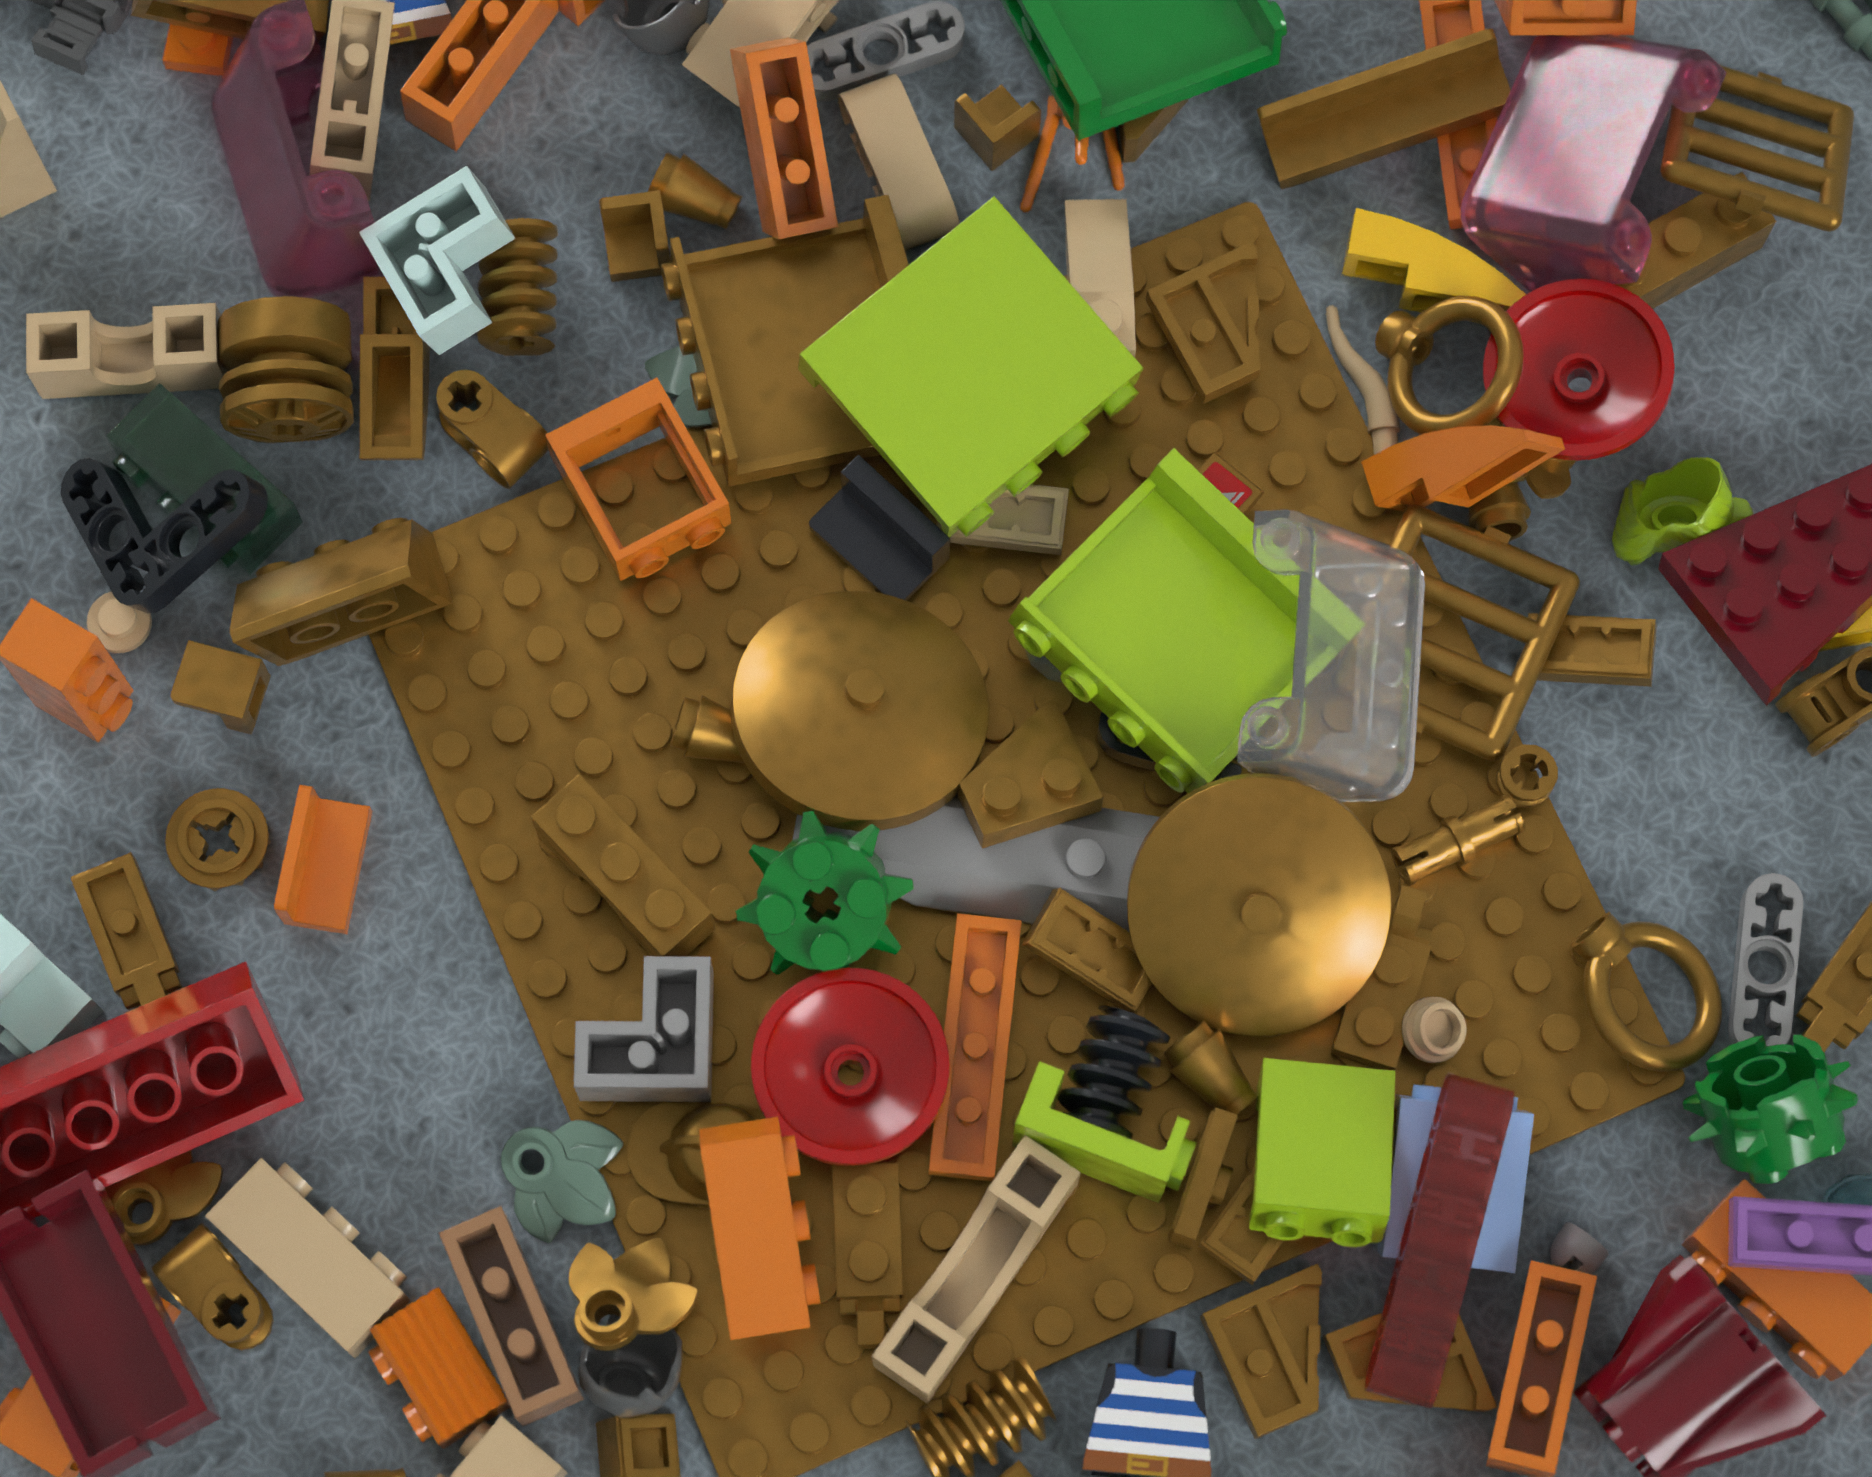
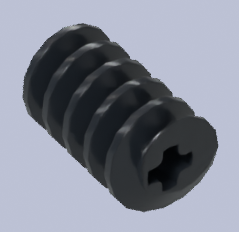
(1111, 1069)

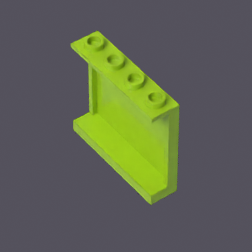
(973, 368)
(1168, 623)

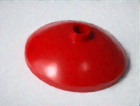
(1592, 334)
(844, 1021)

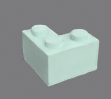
(427, 249)
(36, 997)

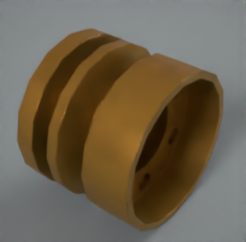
(285, 369)

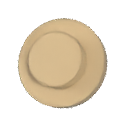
(117, 624)
(1433, 1029)

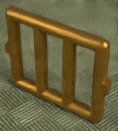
(1749, 195)
(1536, 635)

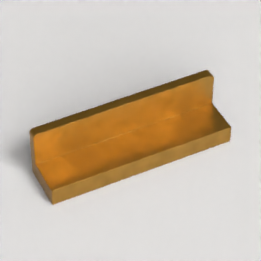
(1385, 109)

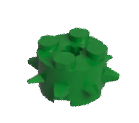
(813, 862)
(1771, 1106)

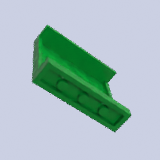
(1143, 55)

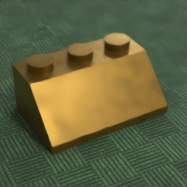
(340, 593)

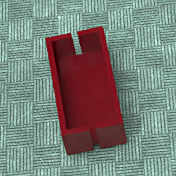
(96, 1330)

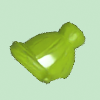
(1674, 509)

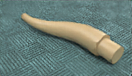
(1382, 418)

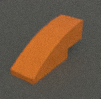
(1455, 465)

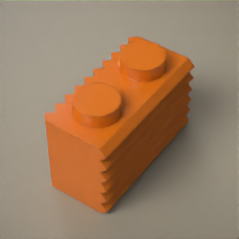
(438, 1369)

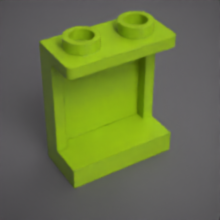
(1097, 1150)
(1323, 1152)

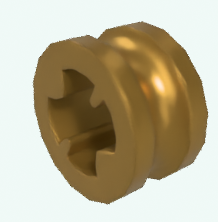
(1540, 759)

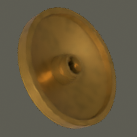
(859, 710)
(1258, 904)

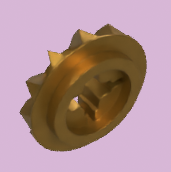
(212, 811)

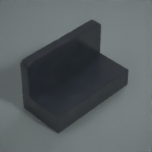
(880, 532)

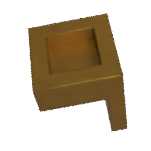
(996, 125)
(635, 235)
(221, 684)

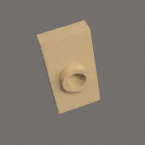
(1024, 522)

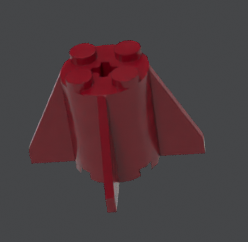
(1693, 1381)

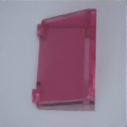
(1570, 153)
(297, 223)

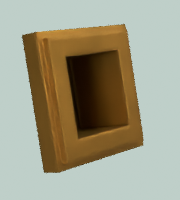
(638, 1446)

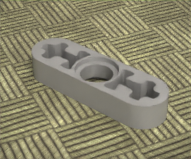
(889, 28)
(1786, 922)

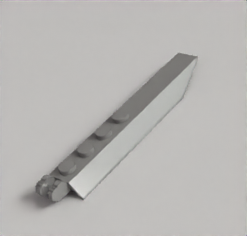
(1013, 878)

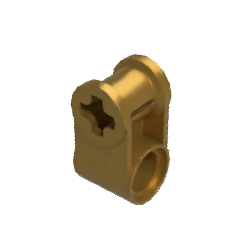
(496, 434)
(1830, 703)
(208, 1282)

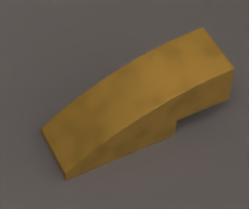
(391, 378)

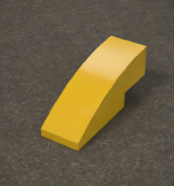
(1421, 262)

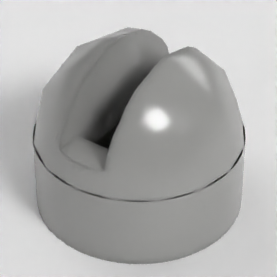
(1577, 1247)

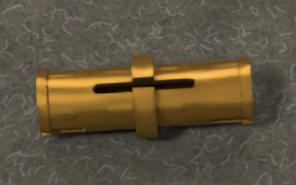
(1457, 840)

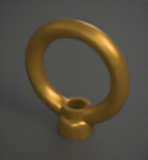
(1410, 340)
(1604, 947)

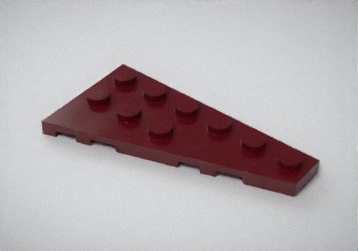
(1781, 579)

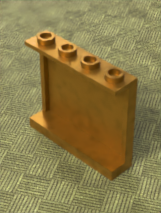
(751, 317)

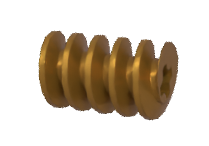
(514, 293)
(982, 1421)

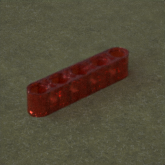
(1439, 1240)

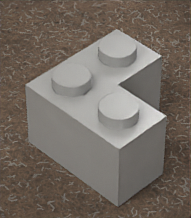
(662, 1055)

